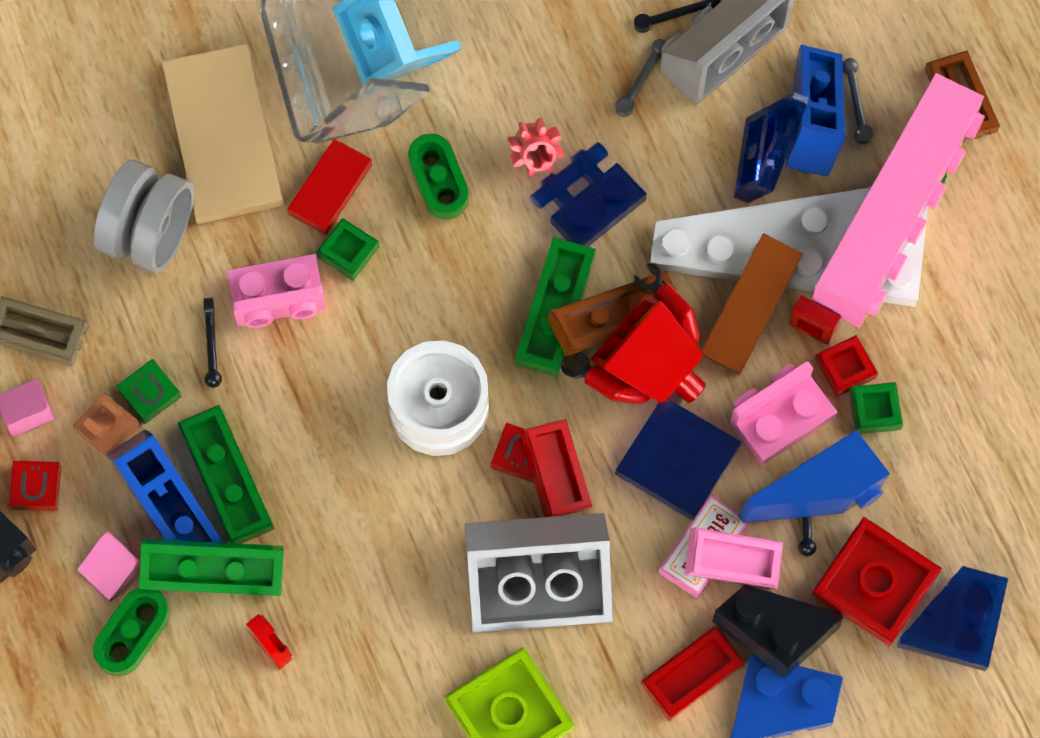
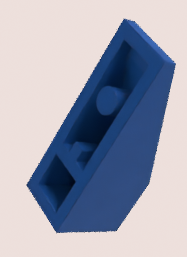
(823, 122)
(824, 485)
(161, 490)

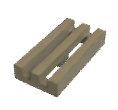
(35, 348)

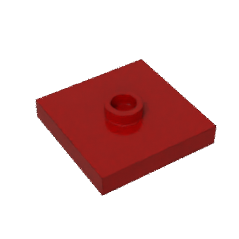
(876, 581)

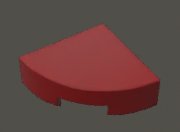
(265, 637)

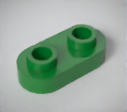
(439, 178)
(128, 630)

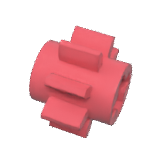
(535, 147)

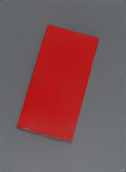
(329, 186)
(555, 469)
(692, 673)

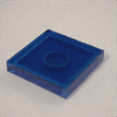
(678, 458)

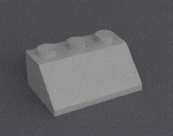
(721, 43)
(539, 572)

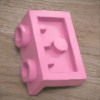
(276, 291)
(781, 412)

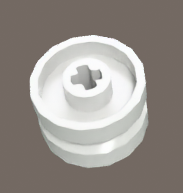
(457, 381)

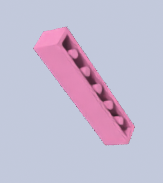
(898, 199)

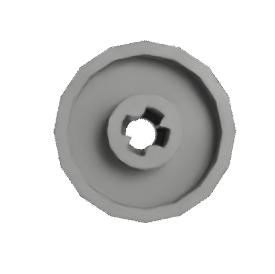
(143, 216)

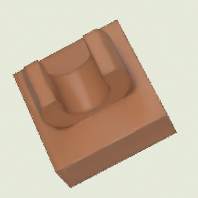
(106, 424)

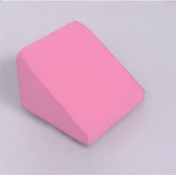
(25, 408)
(110, 566)

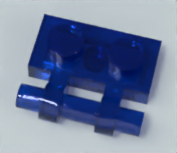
(596, 207)

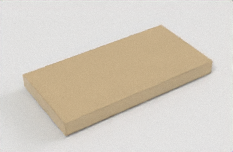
(222, 133)

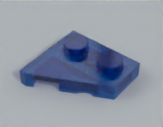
(766, 146)
(960, 620)

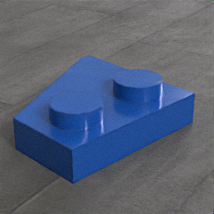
(782, 706)

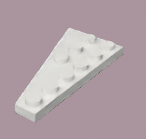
(723, 241)

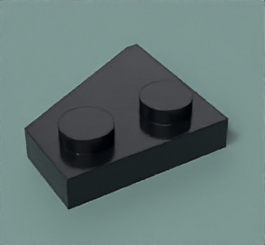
(776, 627)

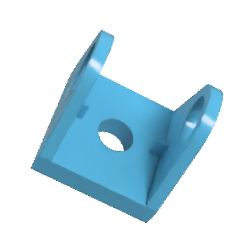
(381, 40)

